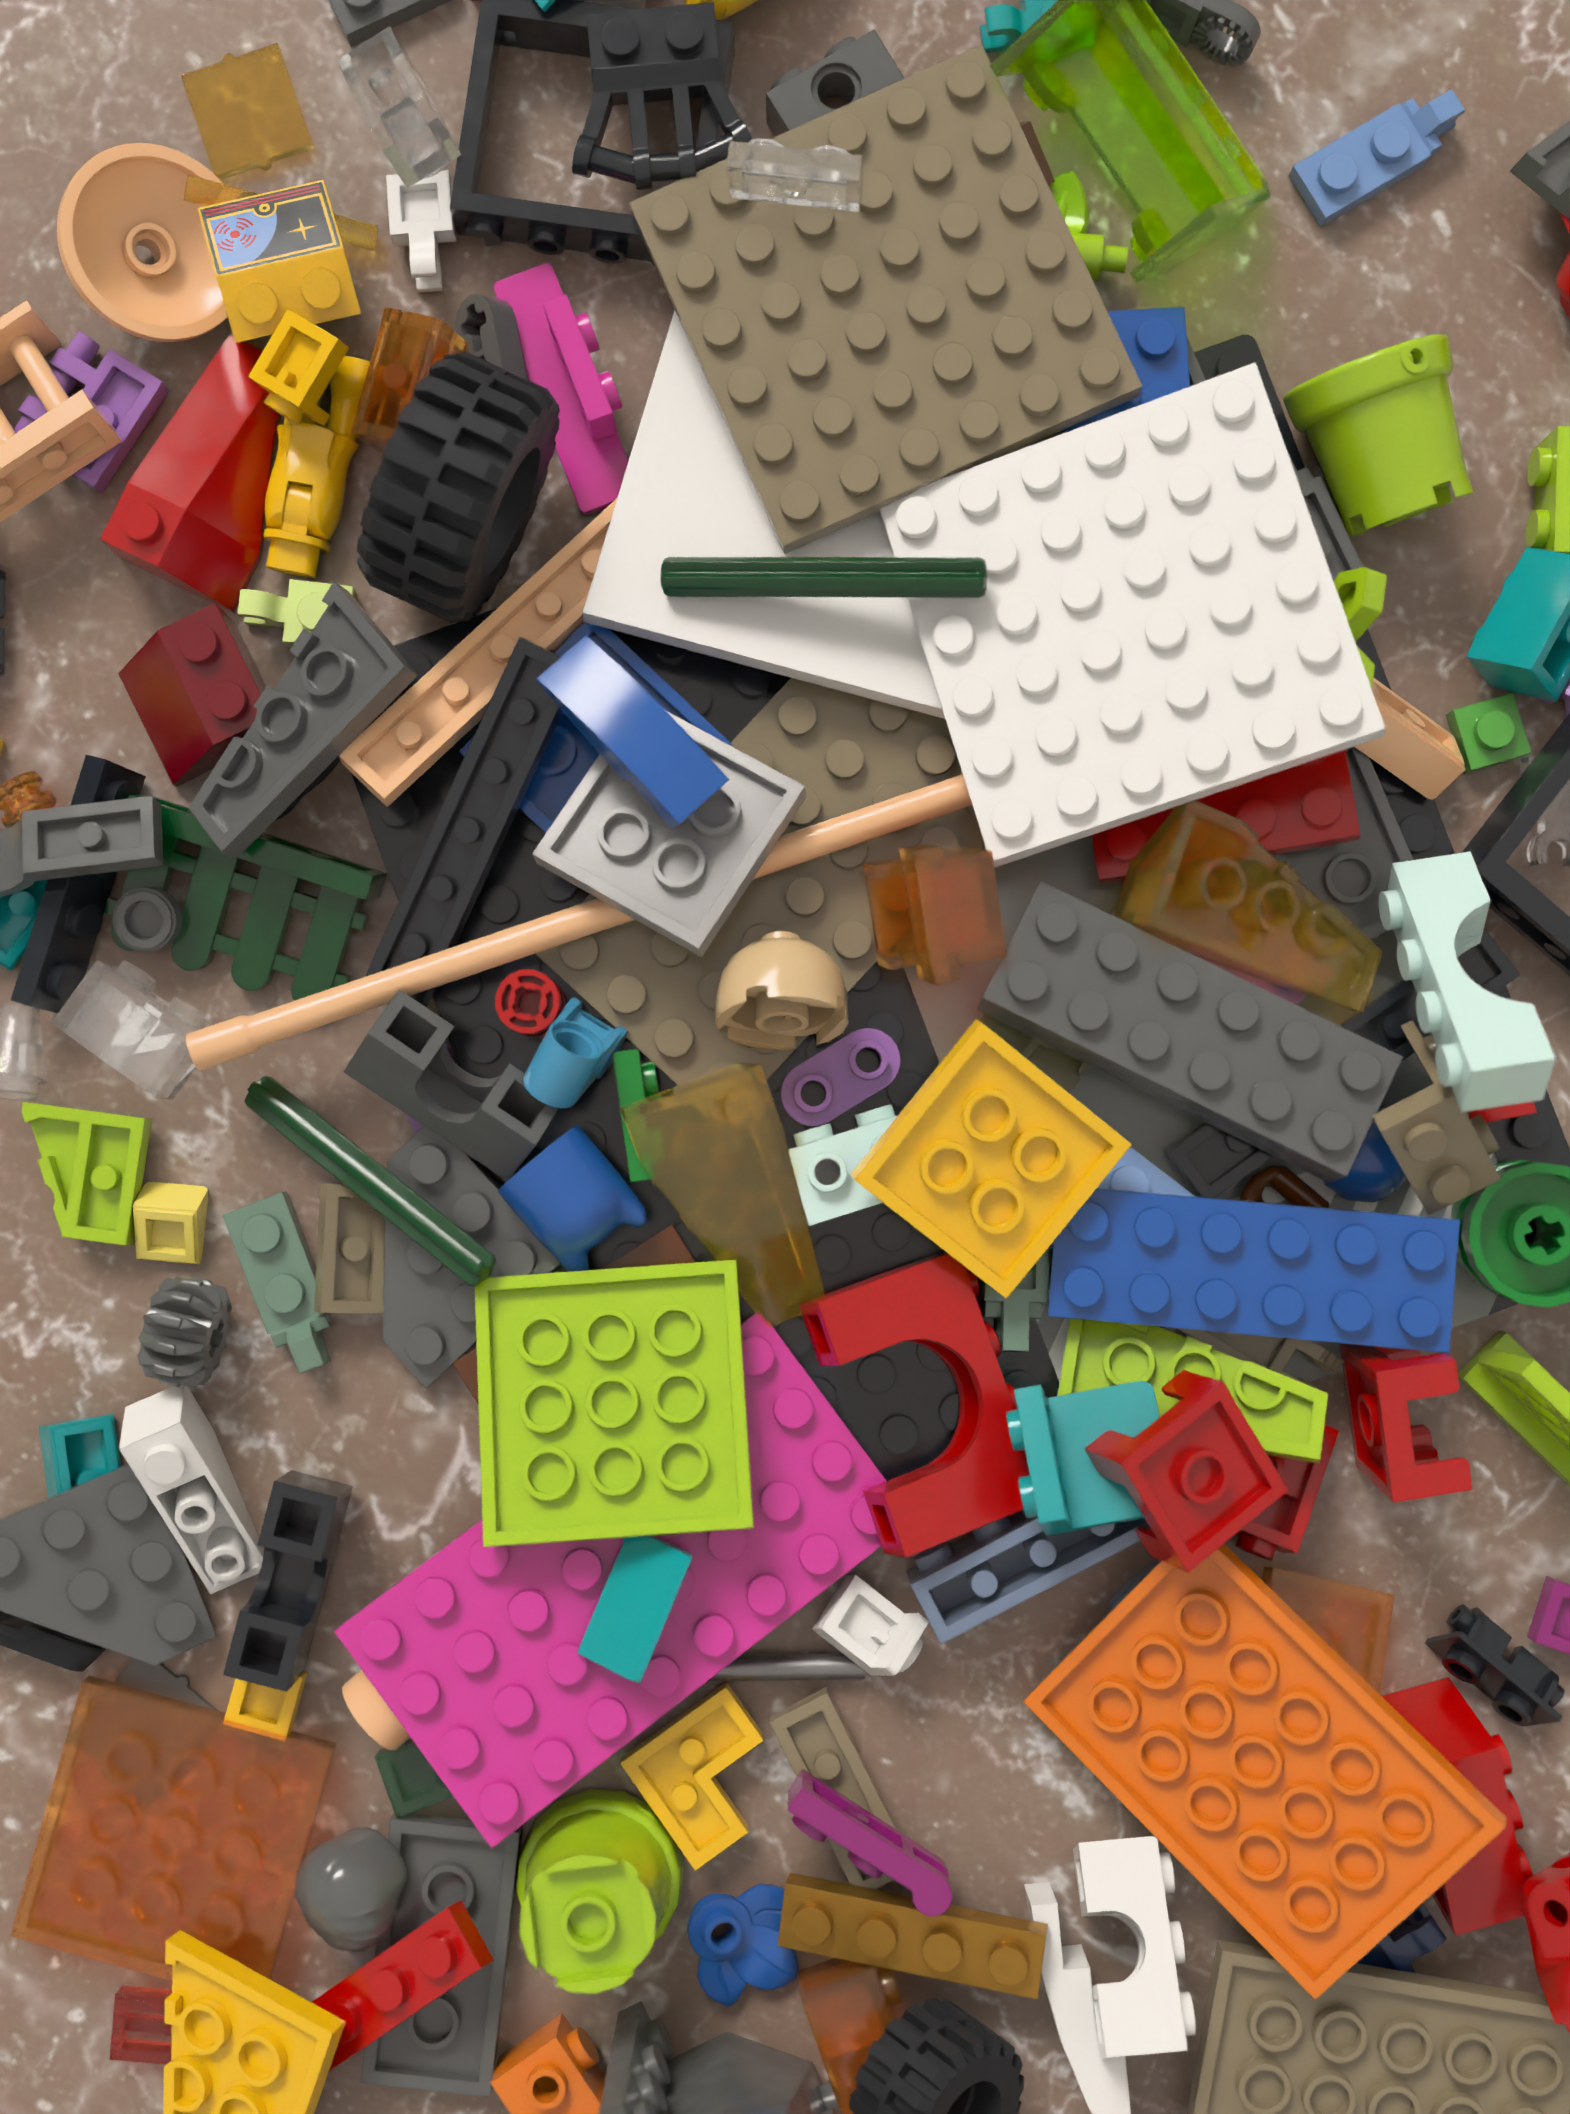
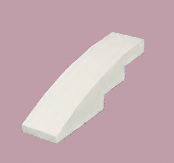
(1070, 1997)

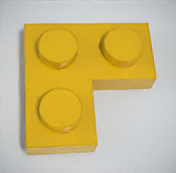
(679, 1769)

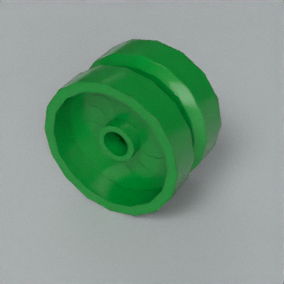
(1494, 1229)

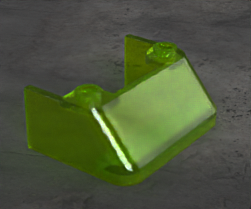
(1144, 119)

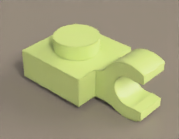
(296, 612)

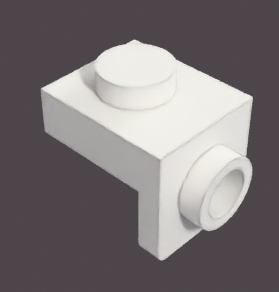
(871, 1629)

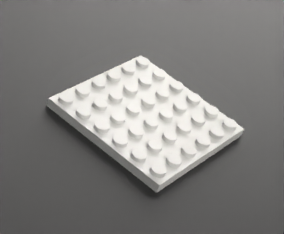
(1140, 619)

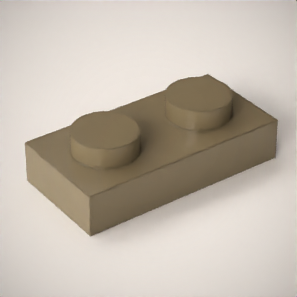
(349, 1254)

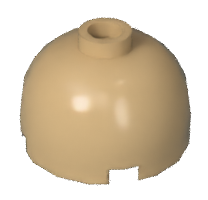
(781, 992)

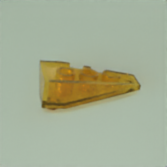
(1234, 904)
(731, 1178)

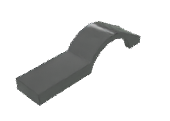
(80, 841)

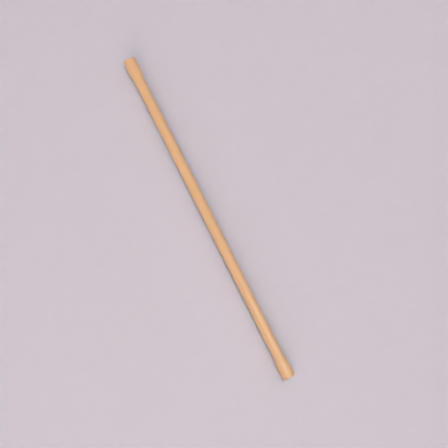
(248, 1033)

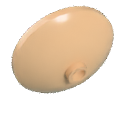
(134, 200)

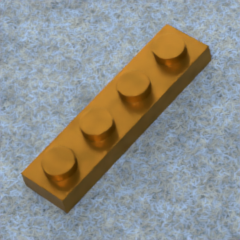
(892, 1934)

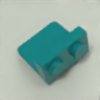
(1062, 1479)

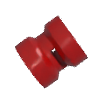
(535, 1009)

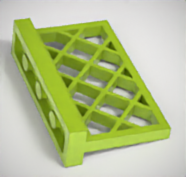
(1523, 1399)

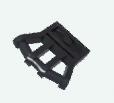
(651, 59)

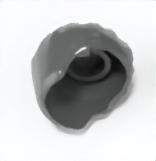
(351, 1888)

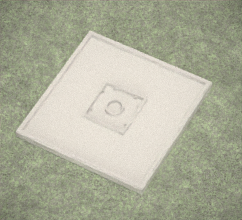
(695, 499)

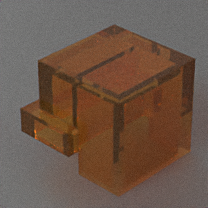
(935, 910)

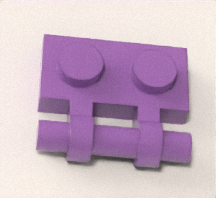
(118, 389)

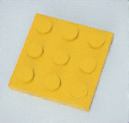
(990, 1159)

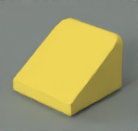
(170, 1222)

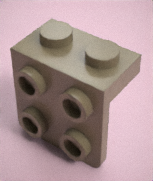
(1434, 1140)

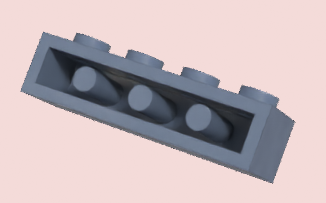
(1005, 1567)

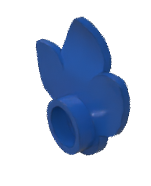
(746, 1949)

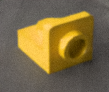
(298, 368)

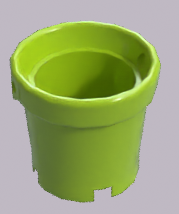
(1385, 433)
(596, 1888)

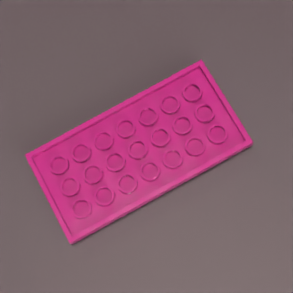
(487, 1639)

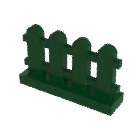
(271, 907)

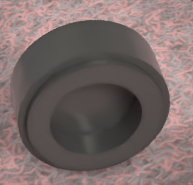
(147, 919)

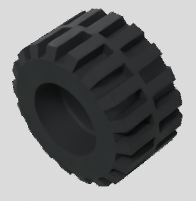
(938, 2064)

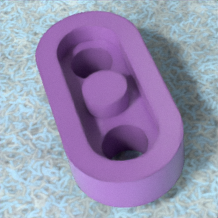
(840, 1076)

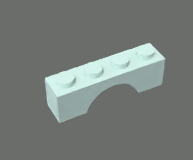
(1485, 1043)

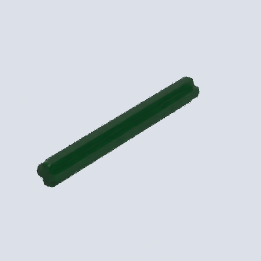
(824, 577)
(371, 1181)

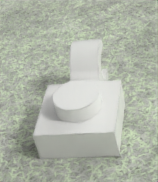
(422, 220)

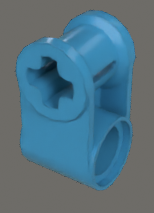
(571, 1056)

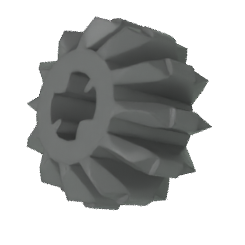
(184, 1331)

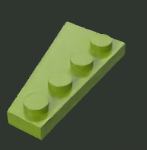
(1280, 1410)

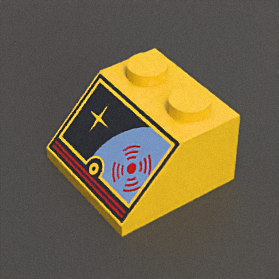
(278, 256)

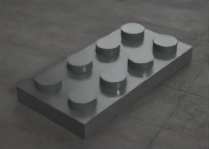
(456, 2037)

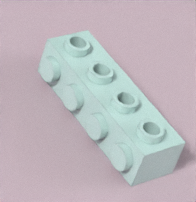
(826, 1160)

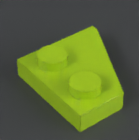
(92, 1168)

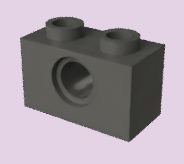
(848, 71)

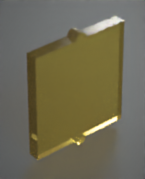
(247, 111)

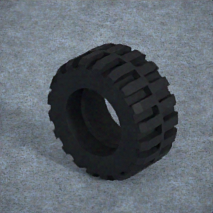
(457, 486)

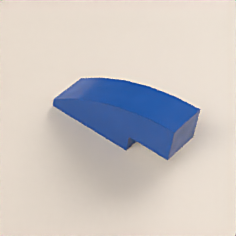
(632, 731)

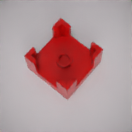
(1384, 1443)
(1191, 1472)

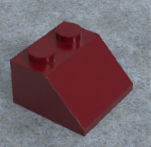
(194, 690)

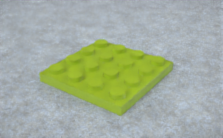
(612, 1404)

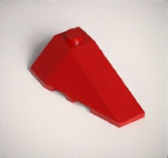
(203, 486)

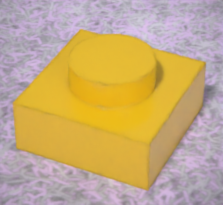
(265, 1706)

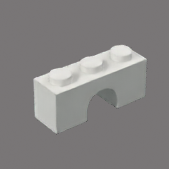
(1146, 2009)

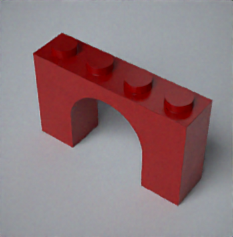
(978, 1470)

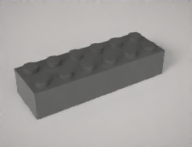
(1190, 1033)

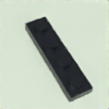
(71, 906)

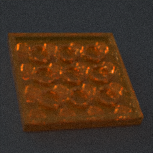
(168, 1828)

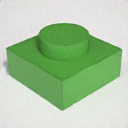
(1489, 733)

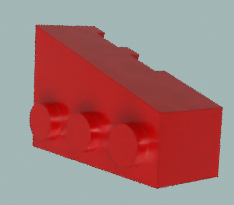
(1491, 1882)

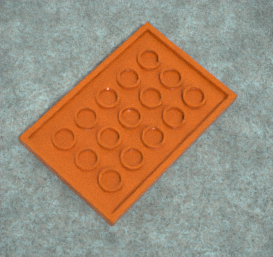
(1264, 1764)

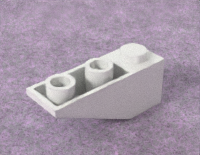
(191, 1485)

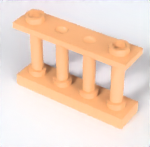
(58, 441)

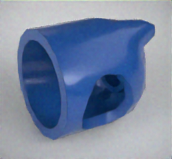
(572, 1199)

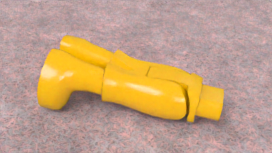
(310, 477)

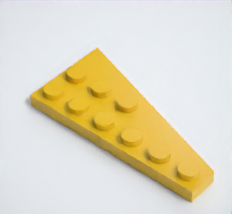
(240, 2038)

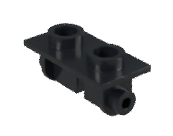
(1520, 1688)

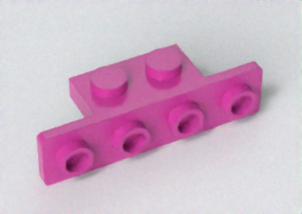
(558, 358)

